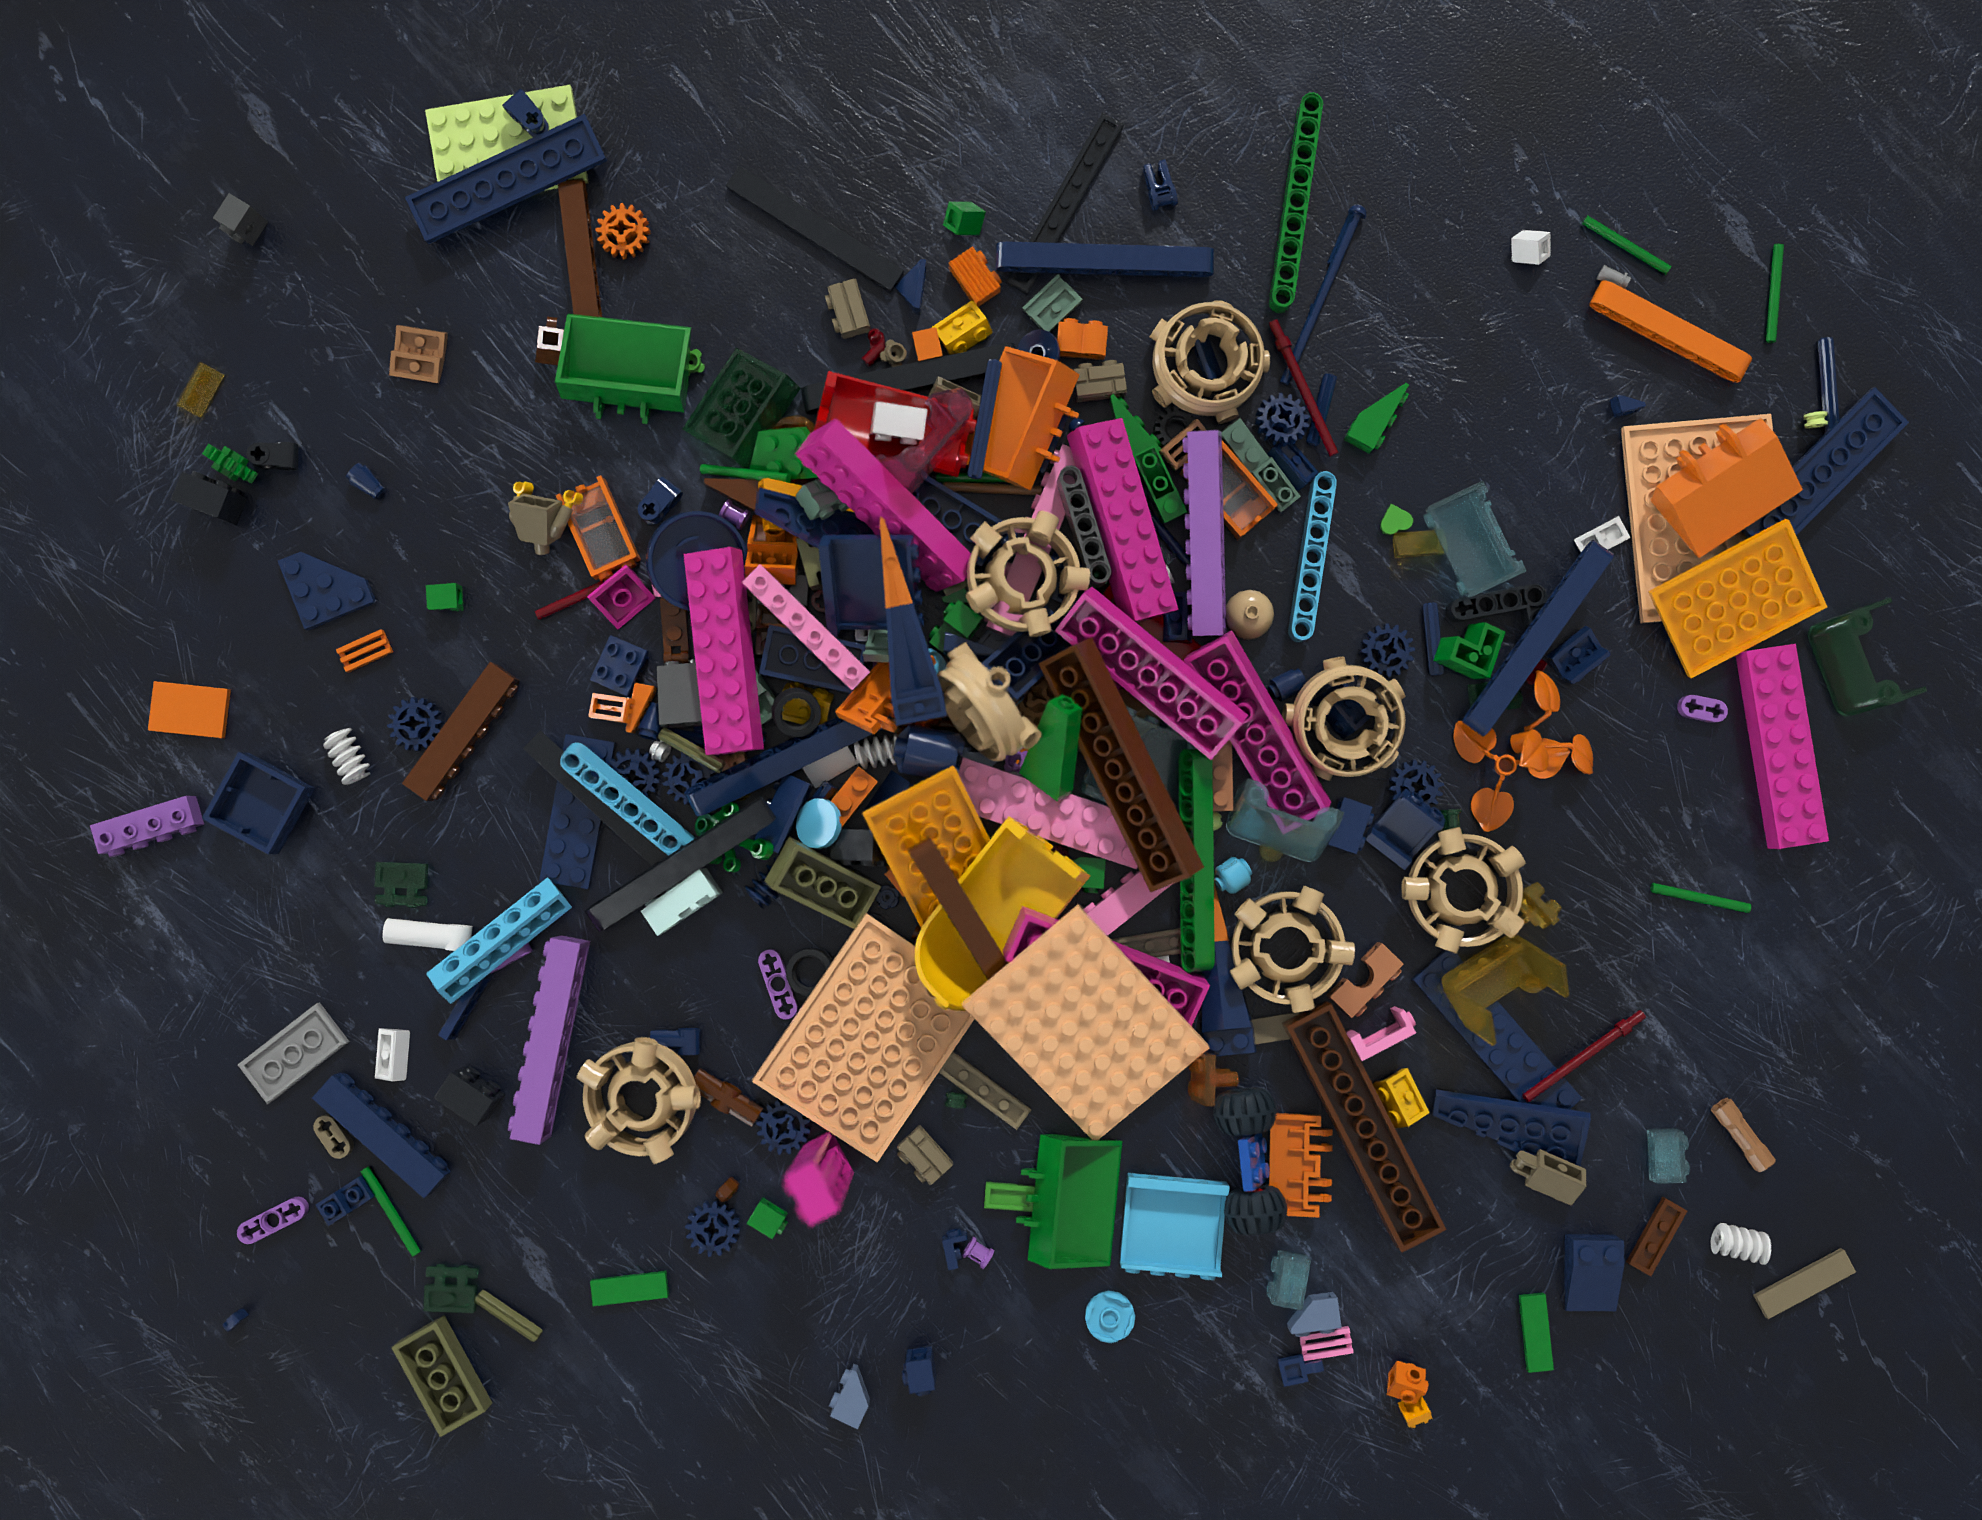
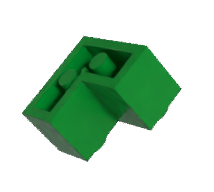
(958, 621)
(1474, 654)

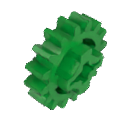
(230, 463)

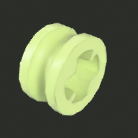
(1815, 419)

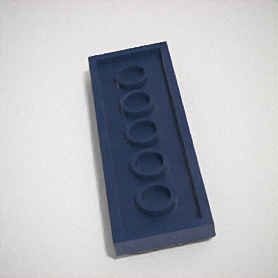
(574, 827)

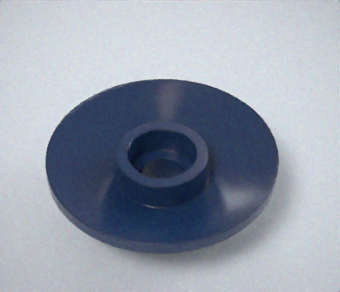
(1040, 342)

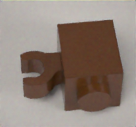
(549, 342)

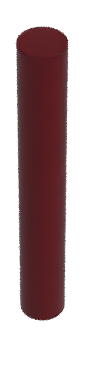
(566, 601)

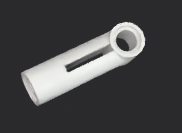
(426, 934)

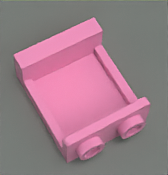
(1385, 1037)

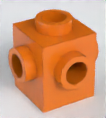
(1407, 1382)

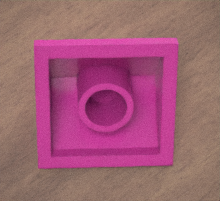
(621, 596)

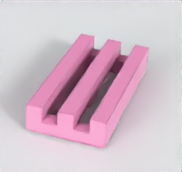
(1329, 1352)

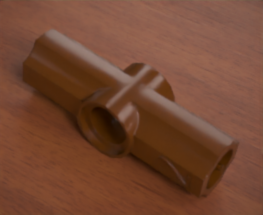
(727, 1098)

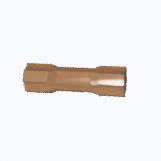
(1733, 1121)

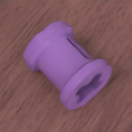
(734, 514)
(978, 1252)

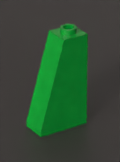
(1053, 758)

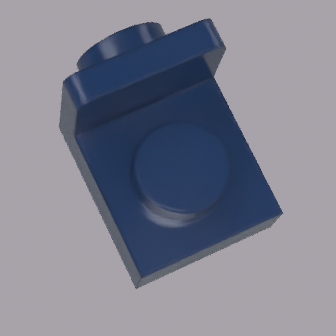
(953, 1251)

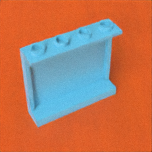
(1173, 1225)

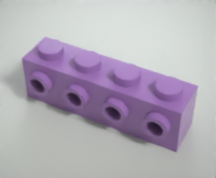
(147, 825)

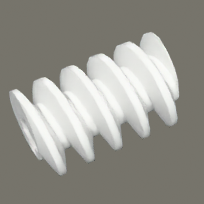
(875, 751)
(346, 756)
(1741, 1242)

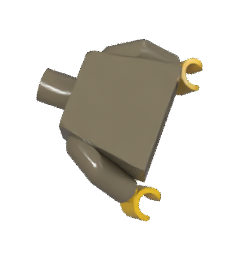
(540, 518)

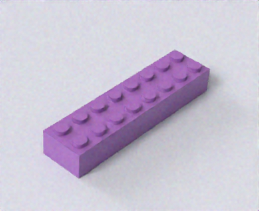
(1206, 532)
(549, 1039)

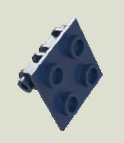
(619, 665)

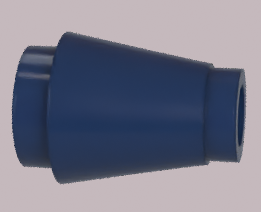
(363, 479)
(649, 725)

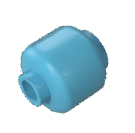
(1232, 875)

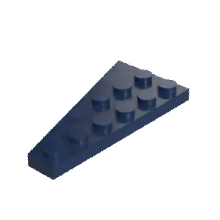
(790, 516)
(1517, 1124)

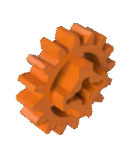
(631, 238)

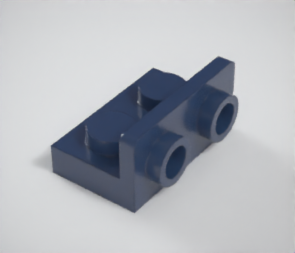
(1345, 715)

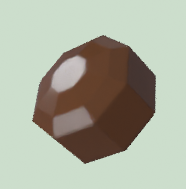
(727, 1190)

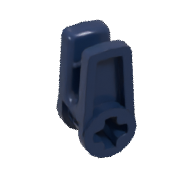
(1160, 194)

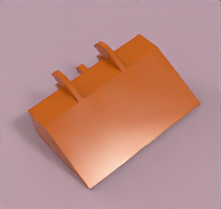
(1026, 416)
(1726, 486)

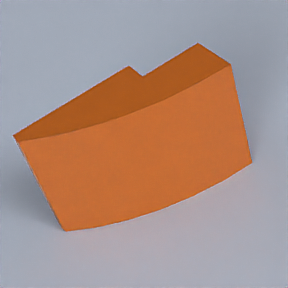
(774, 551)

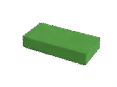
(1008, 1196)

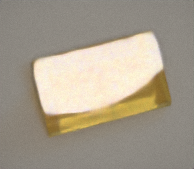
(200, 389)
(1416, 544)

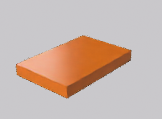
(189, 709)

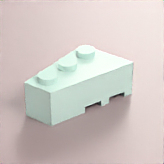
(681, 901)

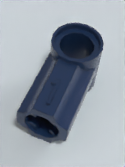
(683, 1041)

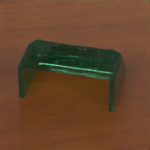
(1846, 666)

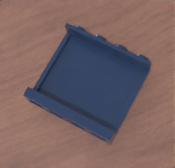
(855, 580)

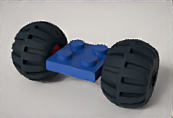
(1255, 1206)

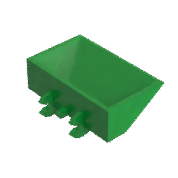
(624, 364)
(1073, 1201)

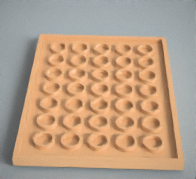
(1648, 461)
(1085, 1024)
(864, 1042)

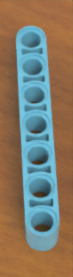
(1318, 546)
(620, 801)

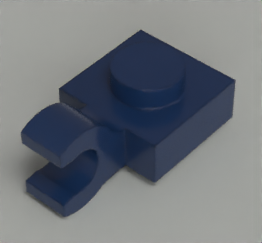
(1295, 1369)

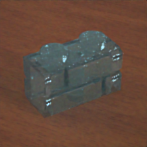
(1667, 1155)
(1289, 1279)

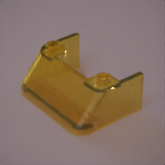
(1496, 973)

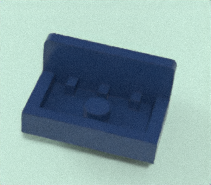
(1578, 656)

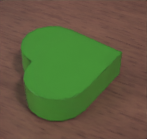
(1395, 520)

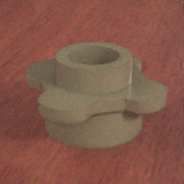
(897, 349)

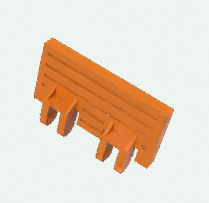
(871, 701)
(1293, 1165)

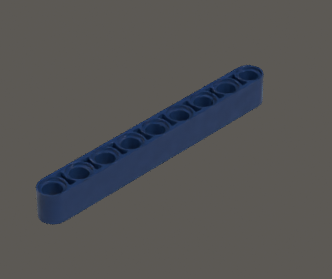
(1104, 259)
(1538, 638)
(772, 765)

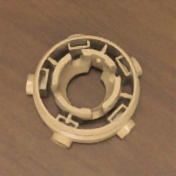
(1240, 361)
(995, 587)
(984, 710)
(1303, 717)
(1499, 918)
(1336, 952)
(676, 1093)

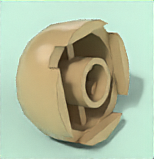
(1249, 614)

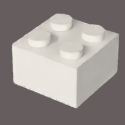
(898, 422)

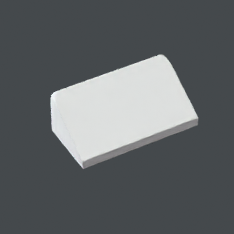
(830, 766)
(392, 1054)

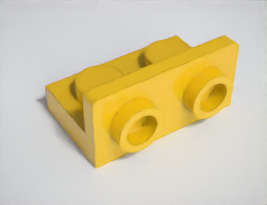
(963, 329)
(799, 711)
(1401, 1098)

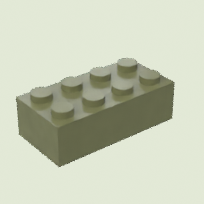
(822, 883)
(442, 1375)

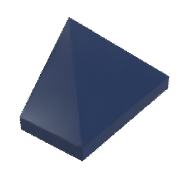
(912, 286)

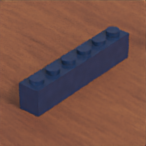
(381, 1134)

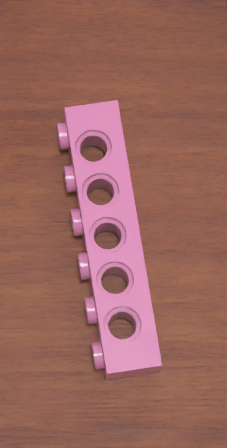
(805, 627)

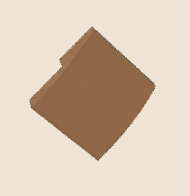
(418, 354)

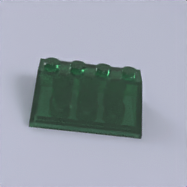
(739, 404)

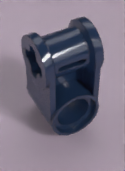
(525, 113)
(661, 499)

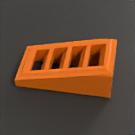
(643, 696)

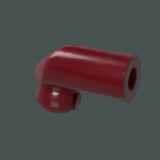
(877, 345)

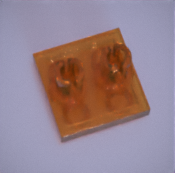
(1207, 1077)

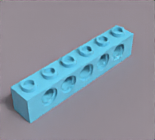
(498, 940)

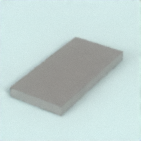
(293, 1053)

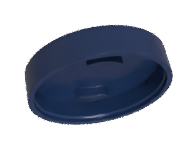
(683, 535)

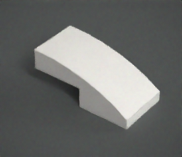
(1607, 535)

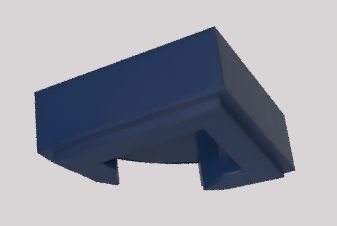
(234, 1320)

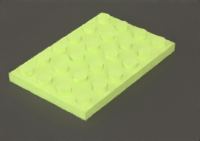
(483, 128)

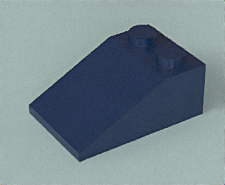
(1593, 1272)

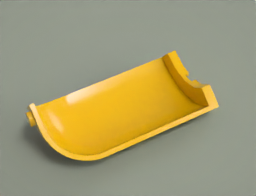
(1007, 874)

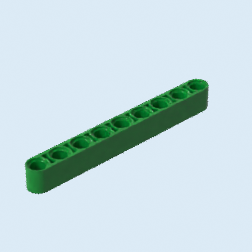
(1300, 192)
(1197, 890)

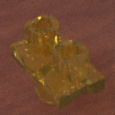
(1536, 910)

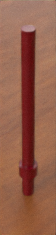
(1283, 345)
(1621, 1028)

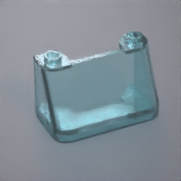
(1473, 540)
(1279, 830)

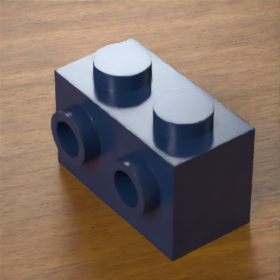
(1354, 821)
(919, 1371)

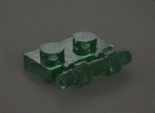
(401, 875)
(449, 1297)

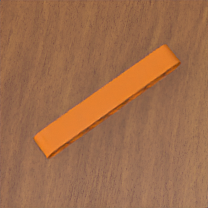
(1670, 331)

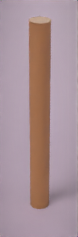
(992, 488)

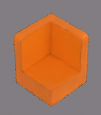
(927, 344)

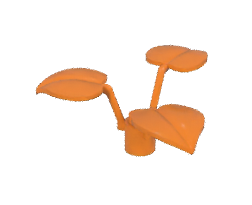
(1530, 742)
(1490, 806)

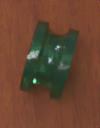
(956, 1100)

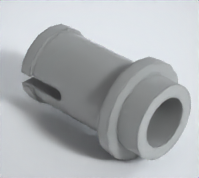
(1613, 276)

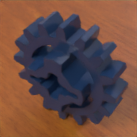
(1282, 418)
(1391, 641)
(415, 714)
(686, 766)
(1418, 776)
(644, 777)
(793, 1132)
(723, 1228)

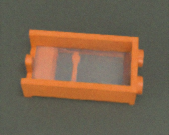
(1243, 496)
(601, 531)

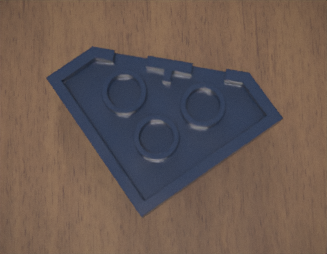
(323, 590)

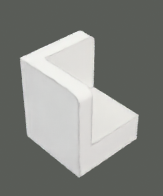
(1531, 247)

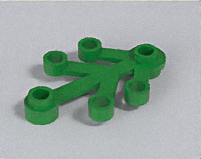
(708, 821)

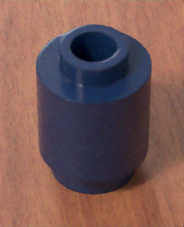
(1286, 684)

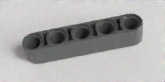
(1086, 515)

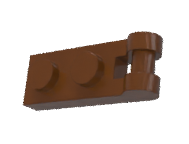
(674, 632)

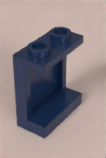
(1405, 828)

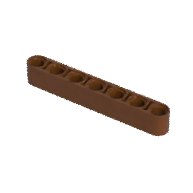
(579, 247)
(958, 907)

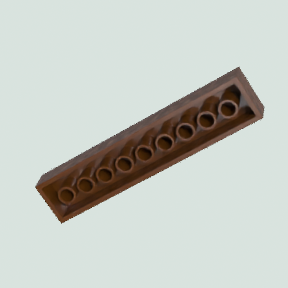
(1123, 767)
(1364, 1126)

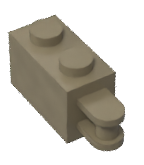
(1551, 1175)

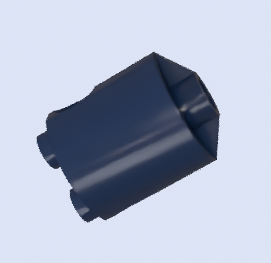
(926, 750)

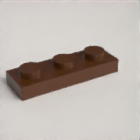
(1656, 1236)

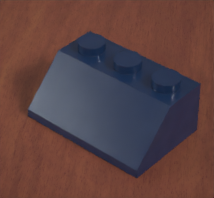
(786, 804)

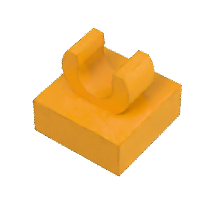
(1415, 1413)

